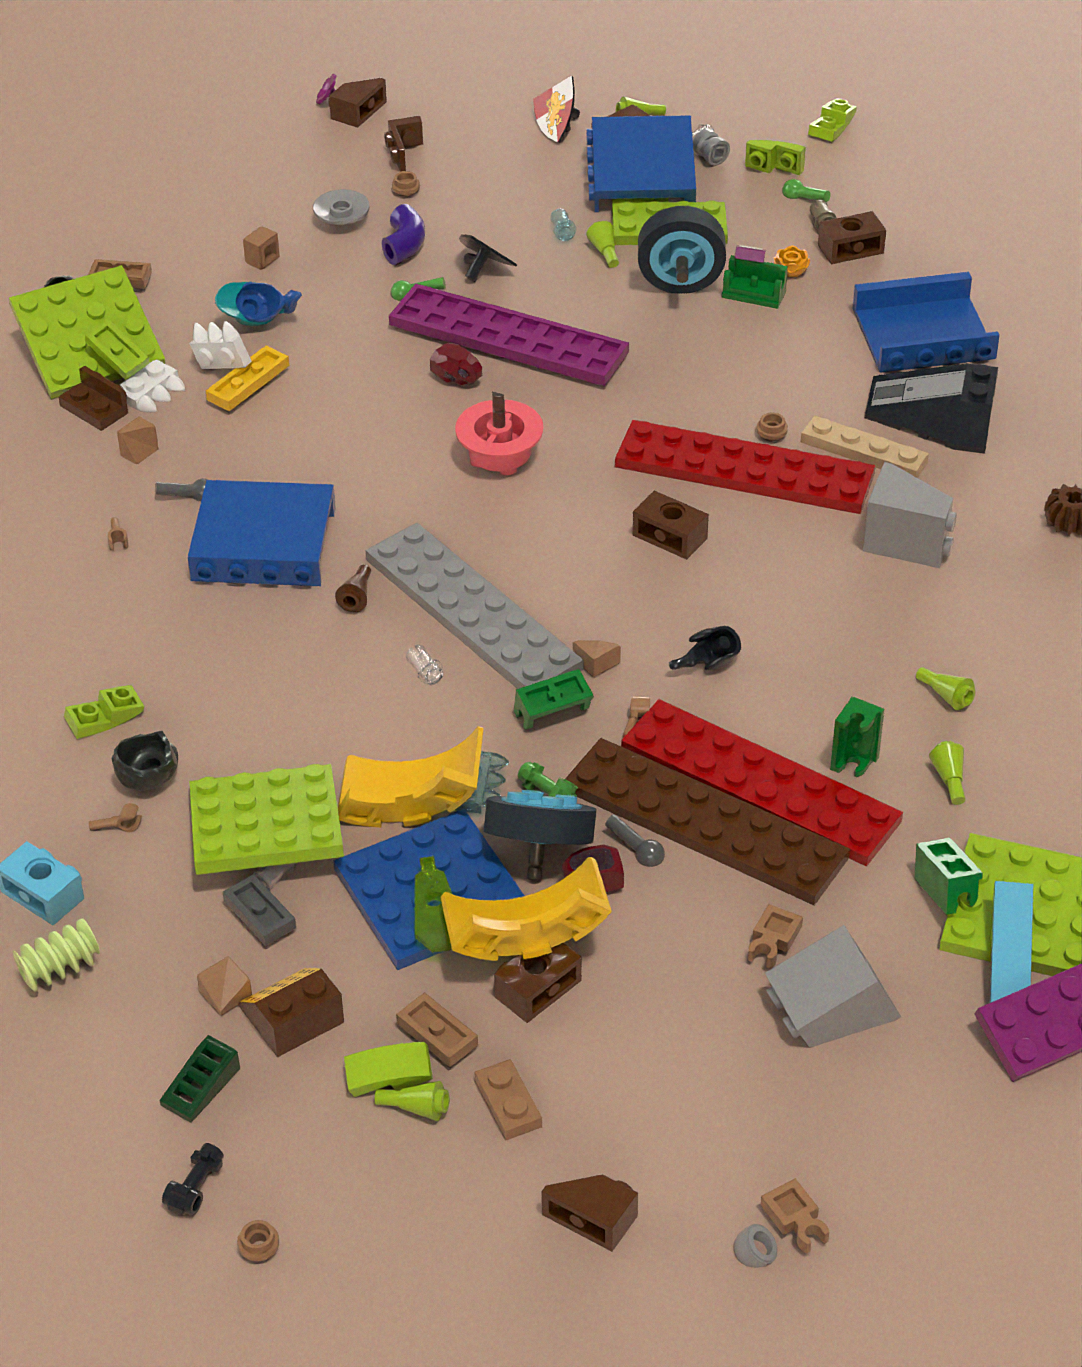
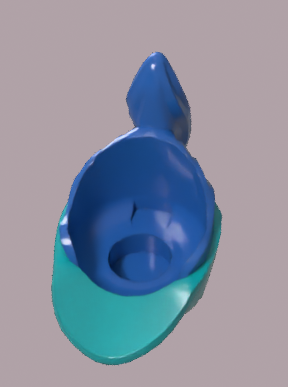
(255, 302)

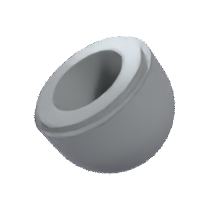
(746, 1250)

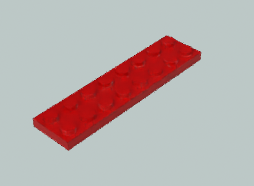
(745, 466)
(763, 779)

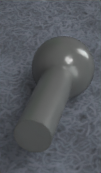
(178, 489)
(648, 852)

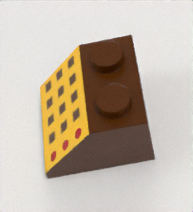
(295, 1009)

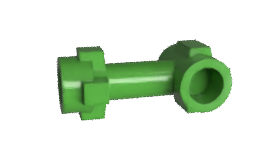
(532, 776)

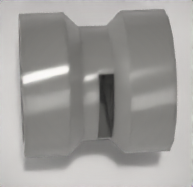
(711, 146)

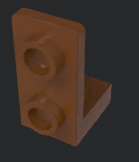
(402, 134)

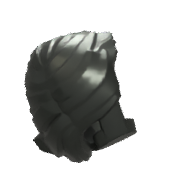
(145, 761)

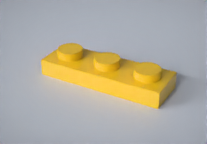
(245, 381)

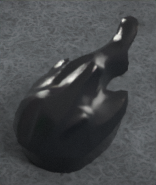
(713, 647)

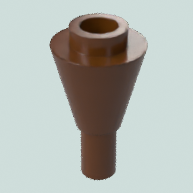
(353, 593)

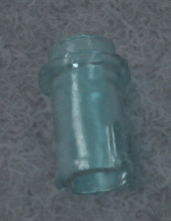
(563, 227)

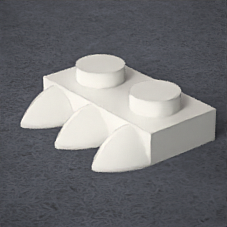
(219, 348)
(152, 384)

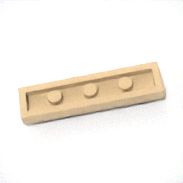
(862, 446)

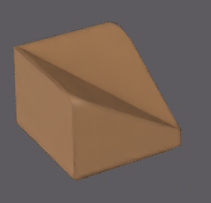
(261, 247)
(137, 440)
(597, 655)
(224, 985)

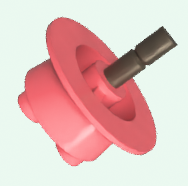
(499, 433)

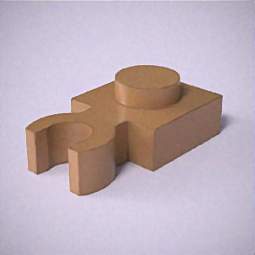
(773, 932)
(795, 1210)

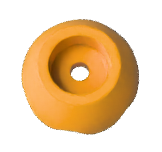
(794, 258)

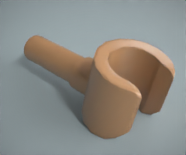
(117, 534)
(638, 707)
(127, 820)

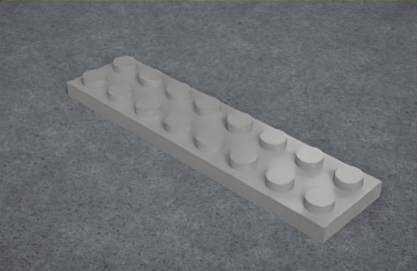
(472, 608)

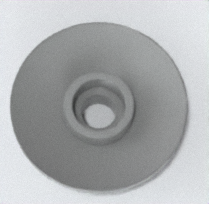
(341, 207)

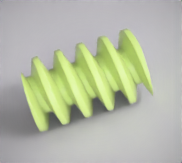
(57, 954)

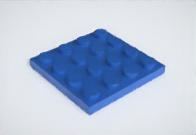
(384, 879)

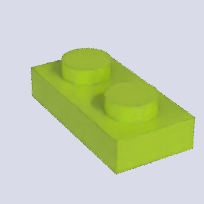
(116, 349)

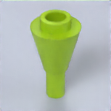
(651, 109)
(602, 237)
(953, 689)
(948, 761)
(425, 1099)

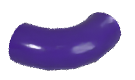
(408, 234)

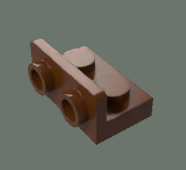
(95, 399)

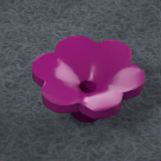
(327, 89)

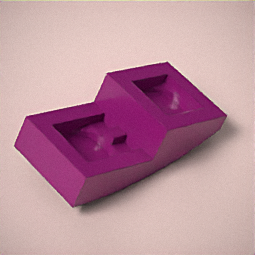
(750, 253)

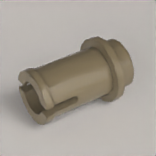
(821, 213)

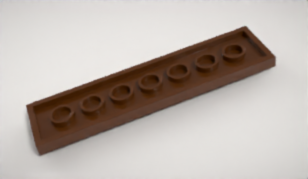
(708, 821)

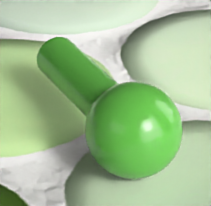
(794, 189)
(402, 287)

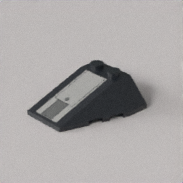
(937, 402)

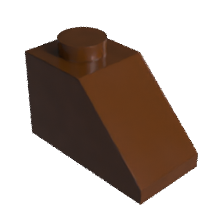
(357, 101)
(592, 1208)

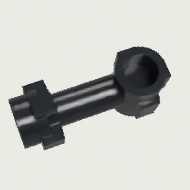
(185, 1196)

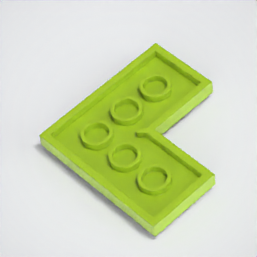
(632, 213)

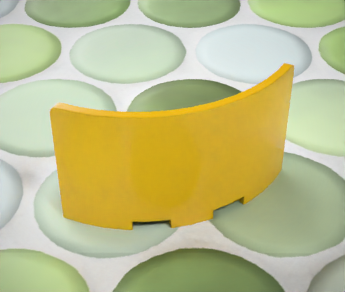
(409, 789)
(530, 922)

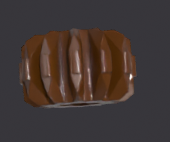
(1064, 509)

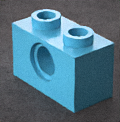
(40, 882)

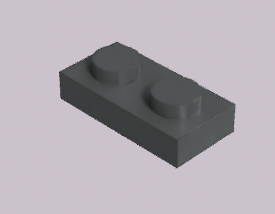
(259, 909)

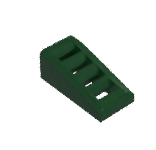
(213, 1057)

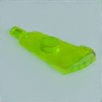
(430, 920)

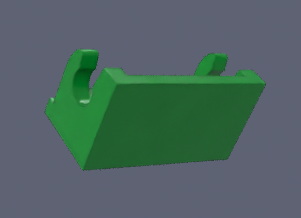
(755, 282)
(552, 696)
(857, 736)
(946, 873)

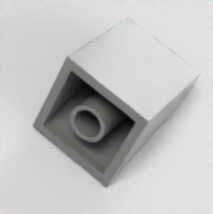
(908, 519)
(830, 991)

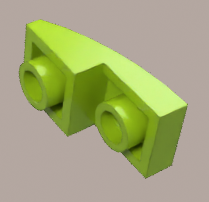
(833, 120)
(770, 154)
(111, 710)
(392, 1065)

